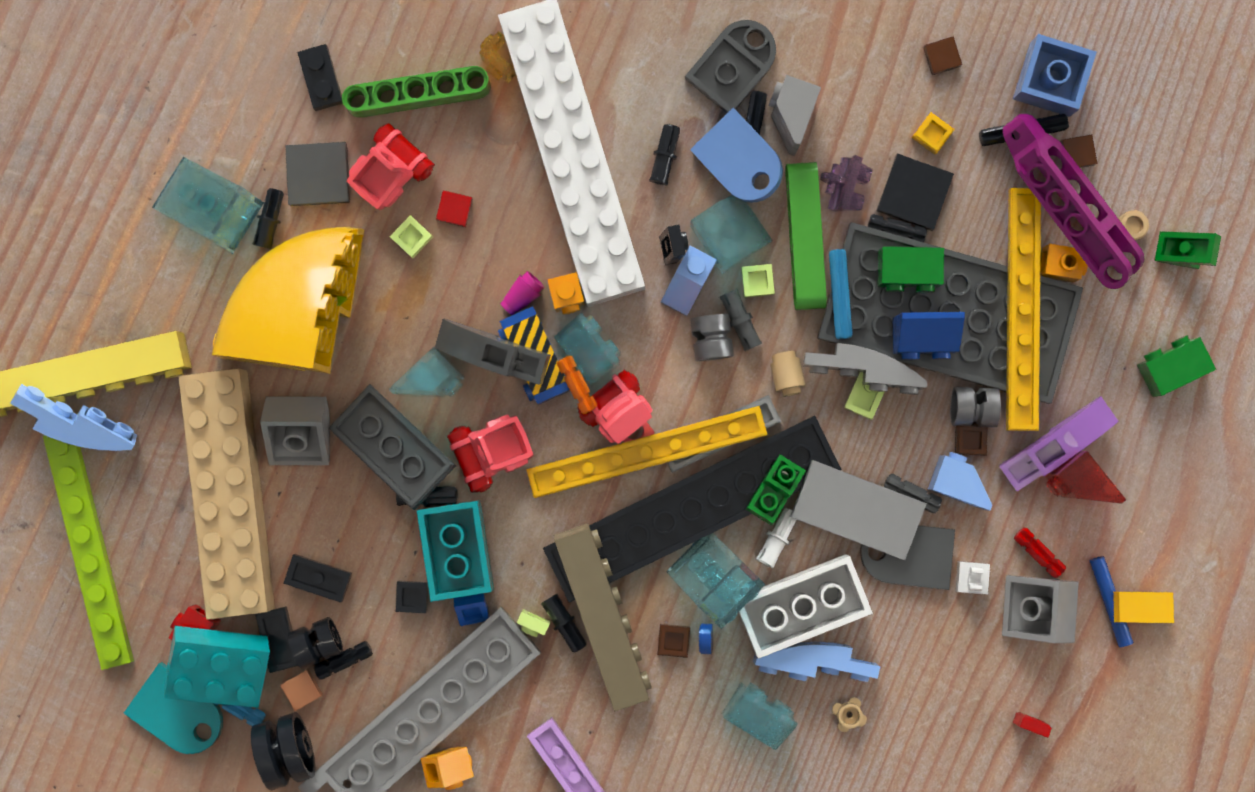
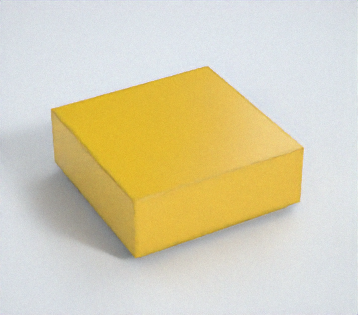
(933, 133)

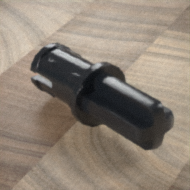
(665, 154)
(268, 219)
(439, 495)
(564, 623)

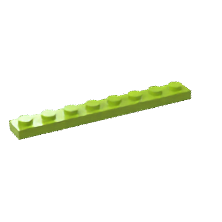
(89, 553)

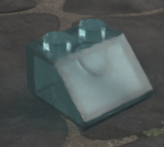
(730, 232)
(430, 377)

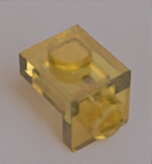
(497, 65)

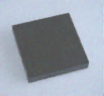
(317, 174)

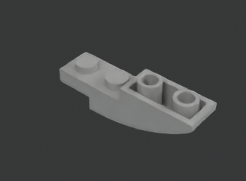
(877, 368)

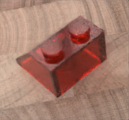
(1083, 480)

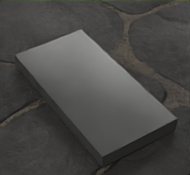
(392, 447)

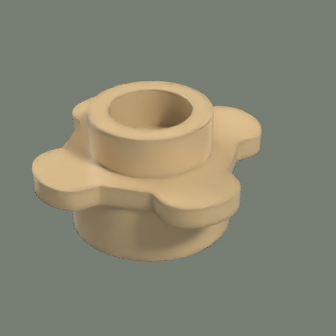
(857, 718)

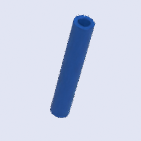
(1106, 589)

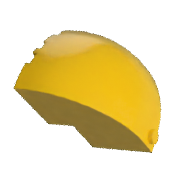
(288, 302)

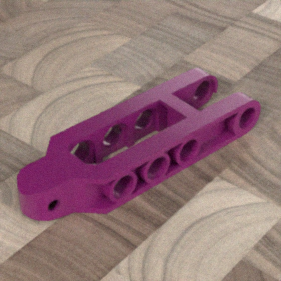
(1103, 237)

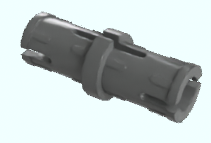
(740, 320)

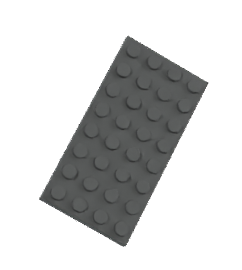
(968, 287)

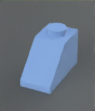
(688, 280)
(959, 481)

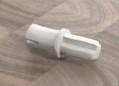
(777, 539)

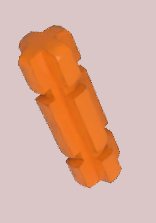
(577, 384)

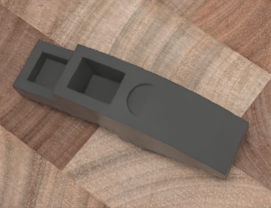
(492, 352)

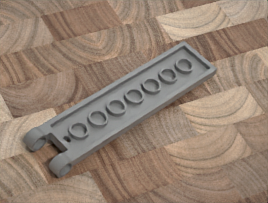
(429, 709)

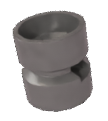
(712, 337)
(976, 407)

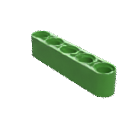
(402, 86)
(805, 236)

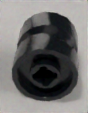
(305, 646)

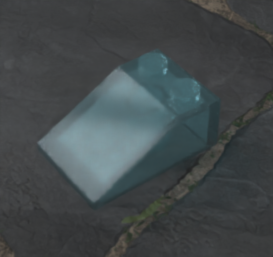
(208, 204)
(715, 579)

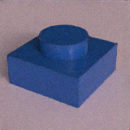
(471, 609)

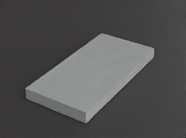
(858, 510)

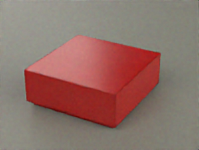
(454, 208)
(1032, 724)

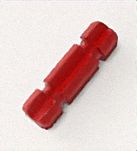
(1039, 552)

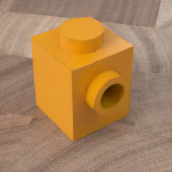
(1062, 263)
(566, 293)
(447, 768)

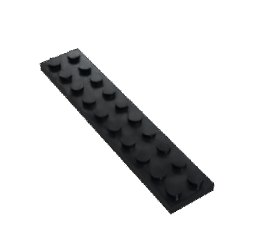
(697, 503)

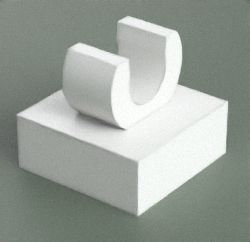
(972, 577)

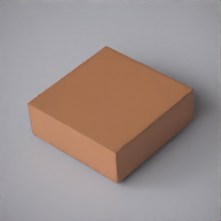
(301, 690)

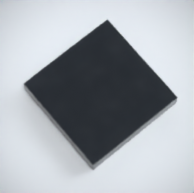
(914, 192)

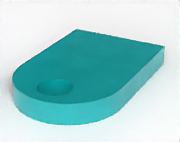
(173, 719)

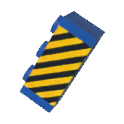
(526, 330)

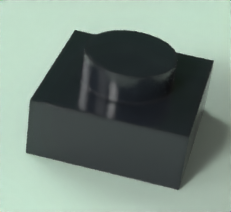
(412, 597)

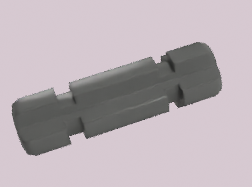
(906, 488)

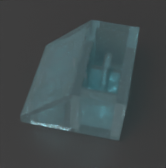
(591, 353)
(759, 716)

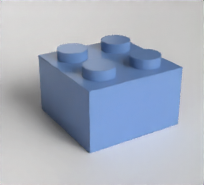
(1054, 75)

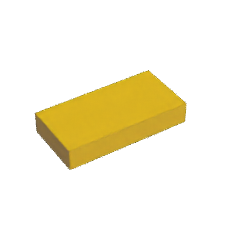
(1144, 607)

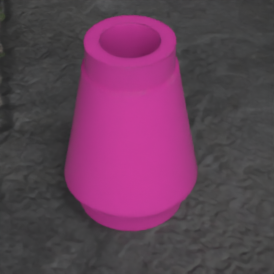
(522, 293)

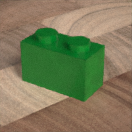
(910, 268)
(1175, 366)

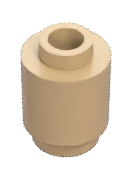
(787, 373)

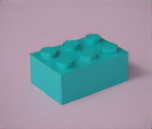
(455, 550)
(216, 667)

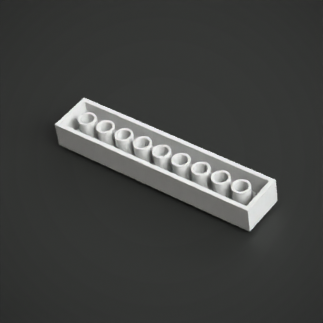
(572, 152)

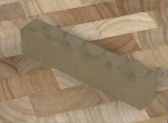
(601, 616)

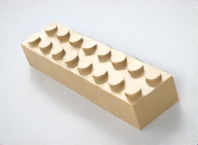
(226, 493)

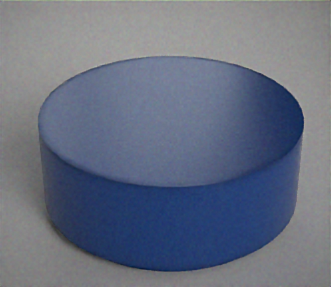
(706, 638)

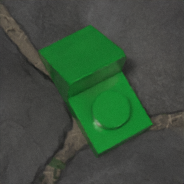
(1188, 249)

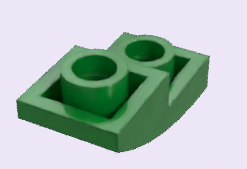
(775, 490)

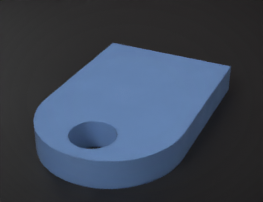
(738, 157)

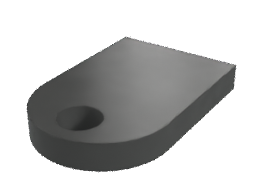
(732, 65)
(926, 563)

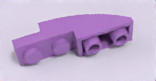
(1059, 444)

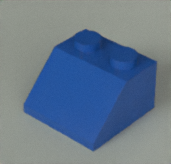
(927, 334)

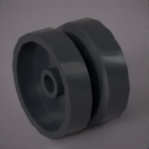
(282, 751)

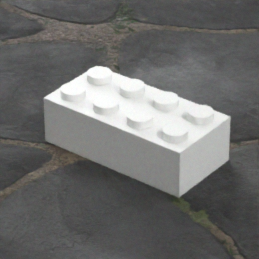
(804, 606)

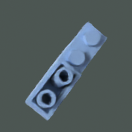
(85, 429)
(805, 657)

